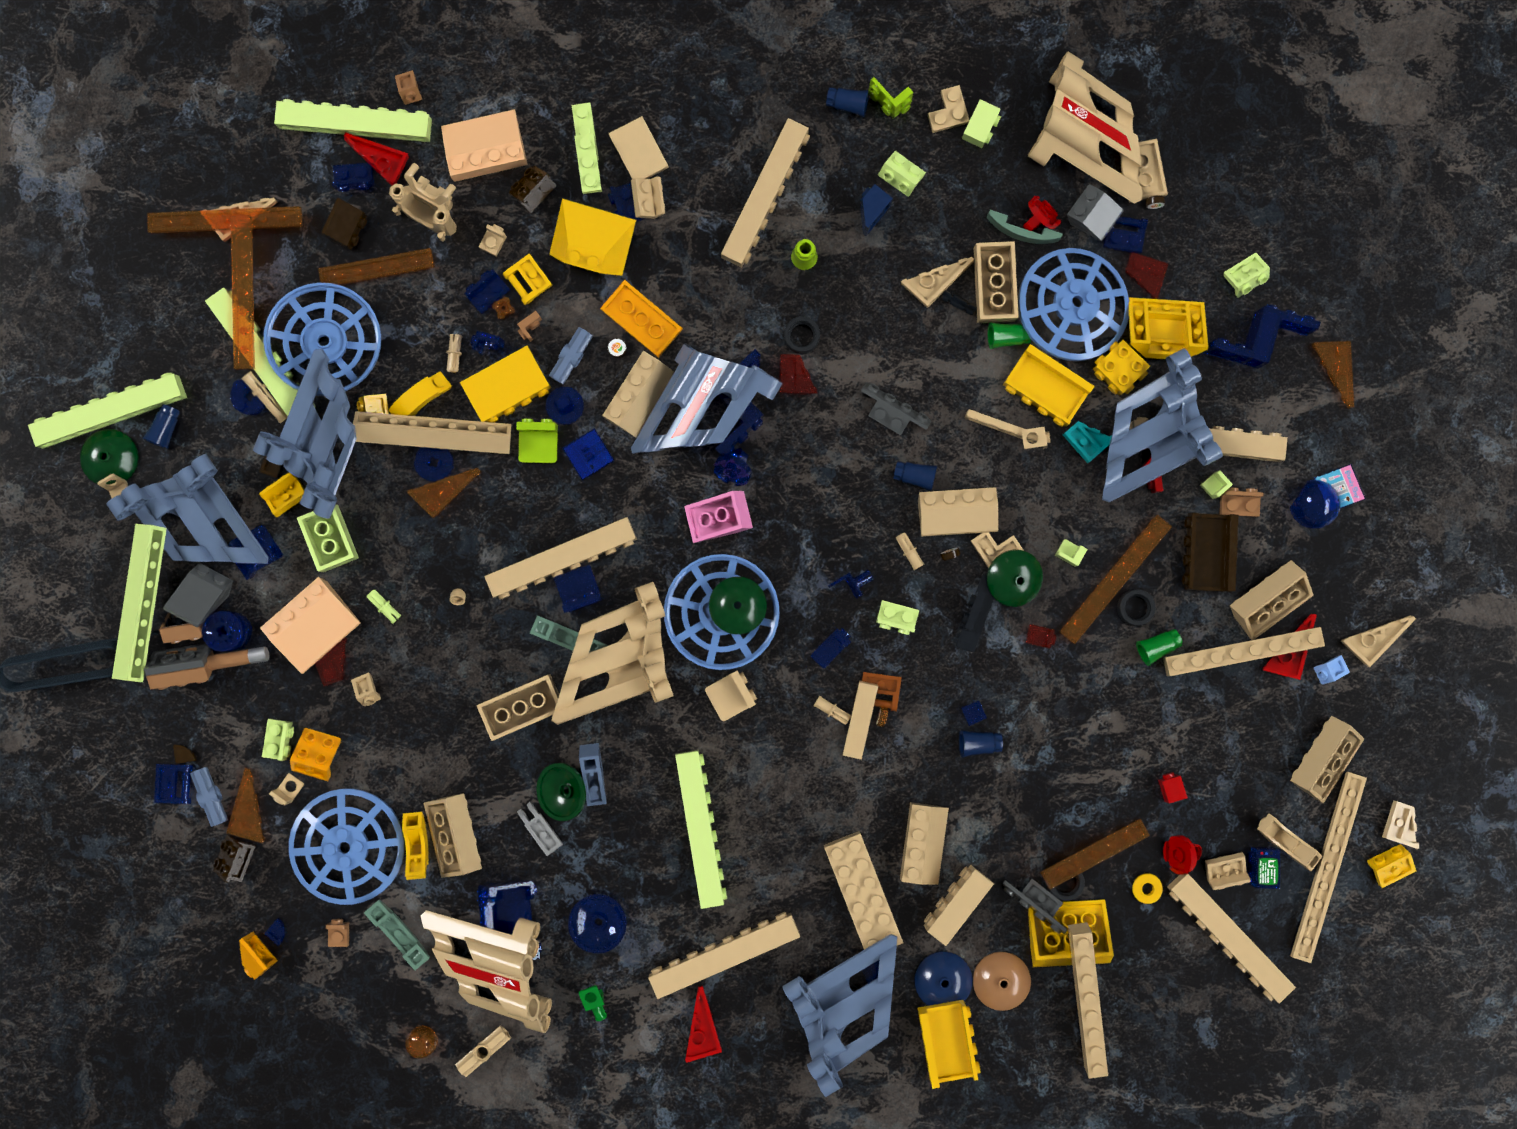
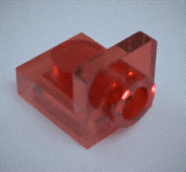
(1040, 636)

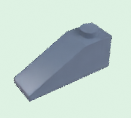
(592, 774)

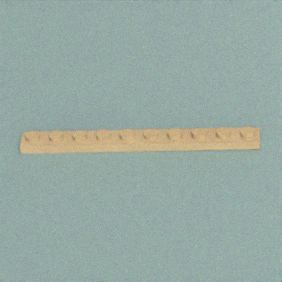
(1328, 867)

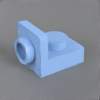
(1331, 670)

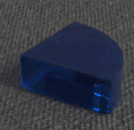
(276, 932)

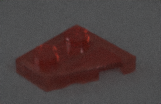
(1147, 272)
(795, 376)
(332, 663)

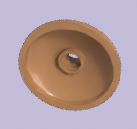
(998, 968)

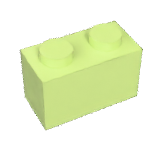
(980, 124)

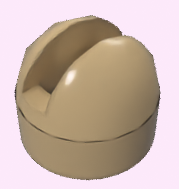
(457, 597)

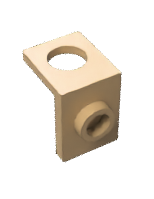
(1043, 437)
(116, 488)
(282, 795)

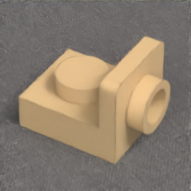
(493, 239)
(365, 689)

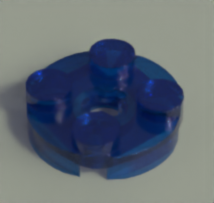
(241, 403)
(433, 473)

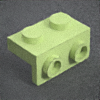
(901, 173)

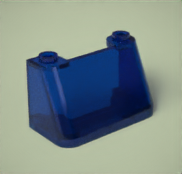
(504, 904)

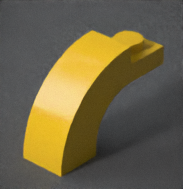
(420, 395)
(416, 845)

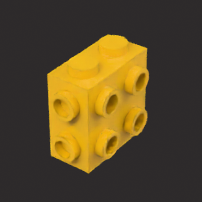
(1120, 368)

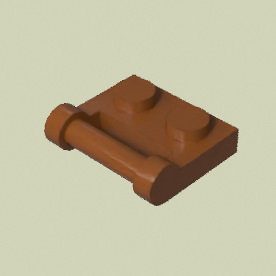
(886, 685)

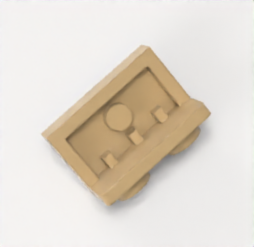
(1227, 871)

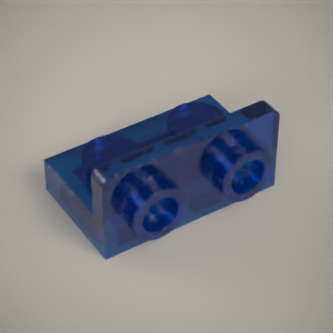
(352, 176)
(623, 199)
(486, 291)
(484, 339)

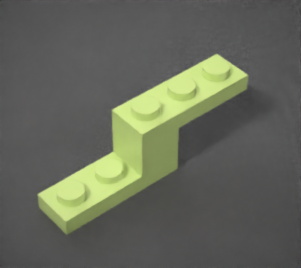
(586, 148)

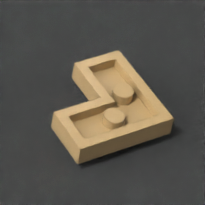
(954, 112)
(988, 548)

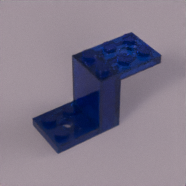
(1262, 336)
(750, 418)

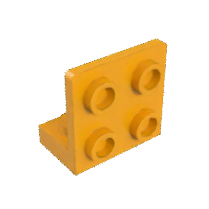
(314, 754)

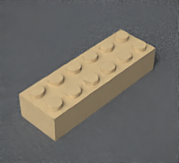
(861, 889)

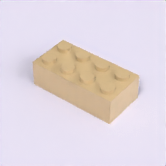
(995, 282)
(519, 707)
(958, 904)

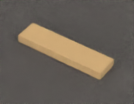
(999, 425)
(860, 720)

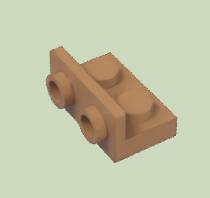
(1240, 502)

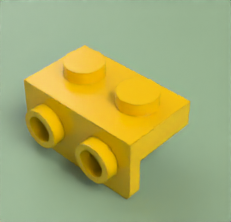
(283, 494)

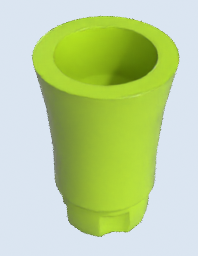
(801, 260)

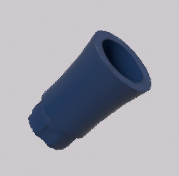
(848, 100)
(162, 426)
(916, 474)
(979, 743)

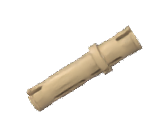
(264, 396)

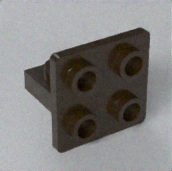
(532, 188)
(233, 859)

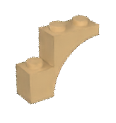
(1289, 842)

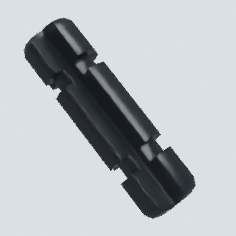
(958, 302)

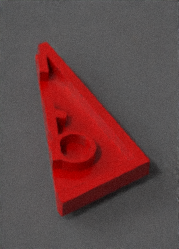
(383, 159)
(1292, 663)
(703, 1034)

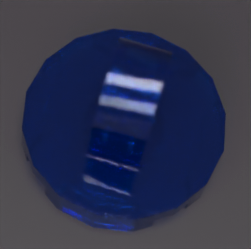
(565, 405)
(733, 468)

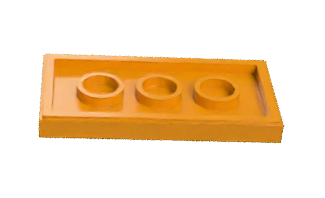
(641, 318)

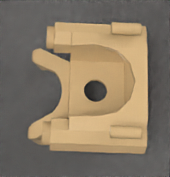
(425, 203)

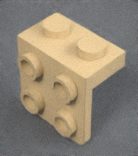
(731, 695)

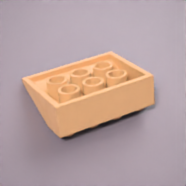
(483, 145)
(310, 625)

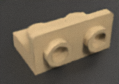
(648, 197)

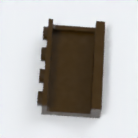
(1210, 552)

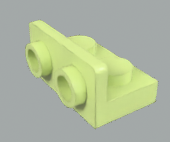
(1247, 274)
(897, 616)
(277, 739)

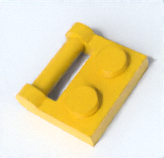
(533, 276)

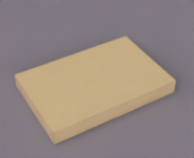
(638, 149)
(1151, 171)

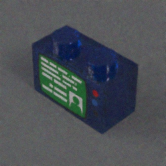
(1265, 867)

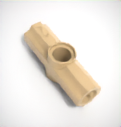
(475, 1058)

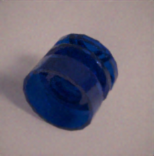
(237, 629)

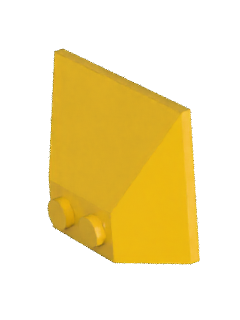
(592, 238)
(1167, 326)

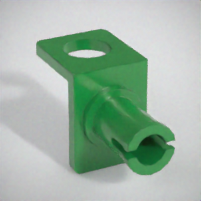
(593, 1001)

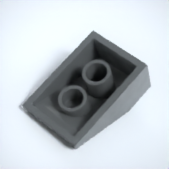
(199, 595)

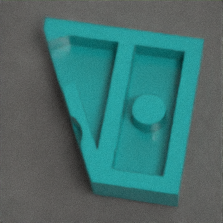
(1086, 440)

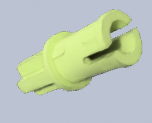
(383, 606)

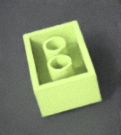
(327, 540)

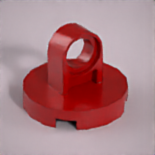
(1043, 213)
(1181, 854)

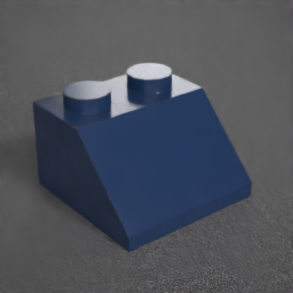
(873, 207)

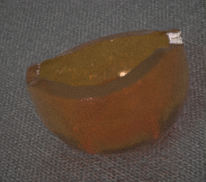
(417, 1046)

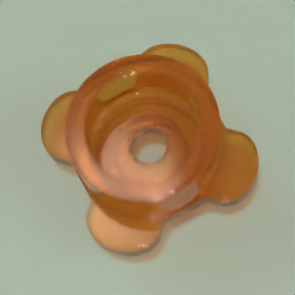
(498, 307)

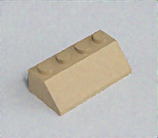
(638, 394)
(958, 511)
(1272, 599)
(1327, 759)
(452, 835)
(924, 844)

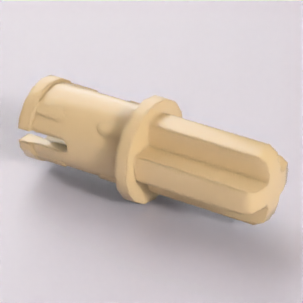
(454, 353)
(909, 551)
(832, 710)

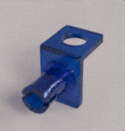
(855, 583)

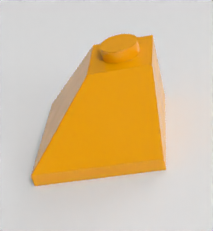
(255, 956)

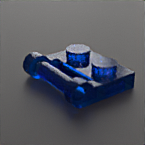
(1124, 239)
(167, 783)

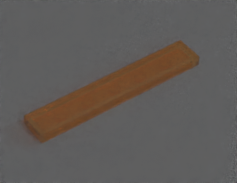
(377, 267)
(1095, 854)

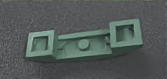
(999, 221)
(559, 634)
(398, 933)

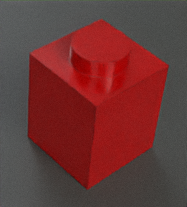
(1172, 788)

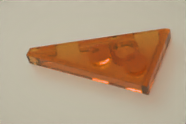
(1338, 361)
(437, 495)
(245, 816)

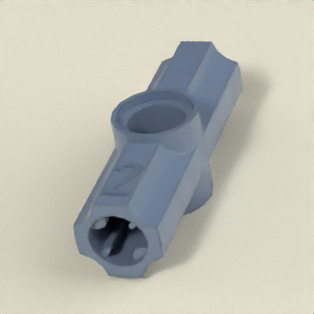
(570, 355)
(209, 796)

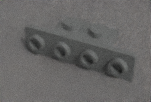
(892, 412)
(1040, 901)

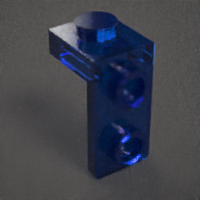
(831, 647)

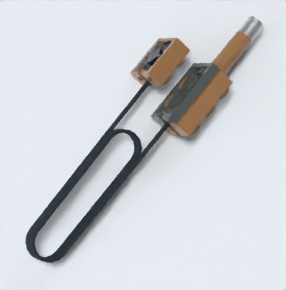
(165, 668)

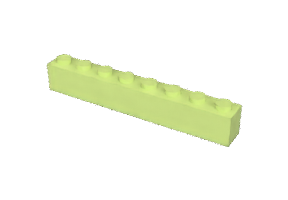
(355, 121)
(221, 306)
(107, 411)
(139, 603)
(700, 830)

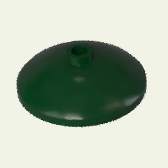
(120, 451)
(1006, 570)
(752, 605)
(554, 793)

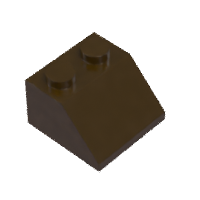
(344, 224)

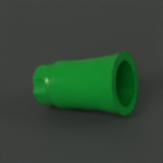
(1006, 335)
(1158, 646)

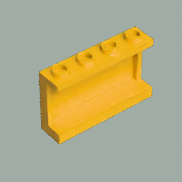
(506, 385)
(1047, 386)
(948, 1042)

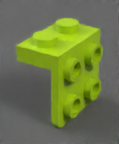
(890, 106)
(537, 441)

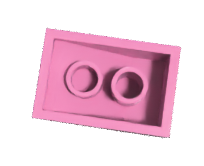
(718, 516)

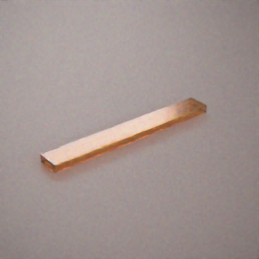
(221, 219)
(242, 292)
(1115, 579)

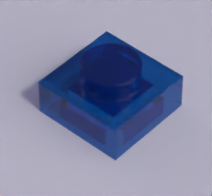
(973, 713)

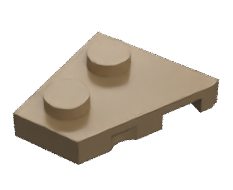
(1401, 825)

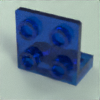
(268, 545)
(578, 589)

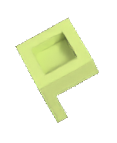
(1216, 484)
(1071, 553)

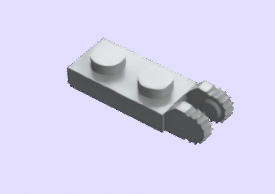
(540, 830)

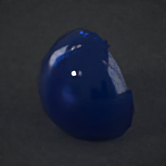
(1316, 504)

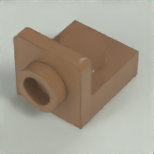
(408, 87)
(530, 322)
(338, 933)

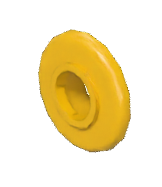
(1154, 895)

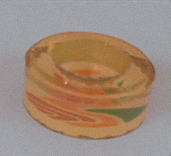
(882, 716)

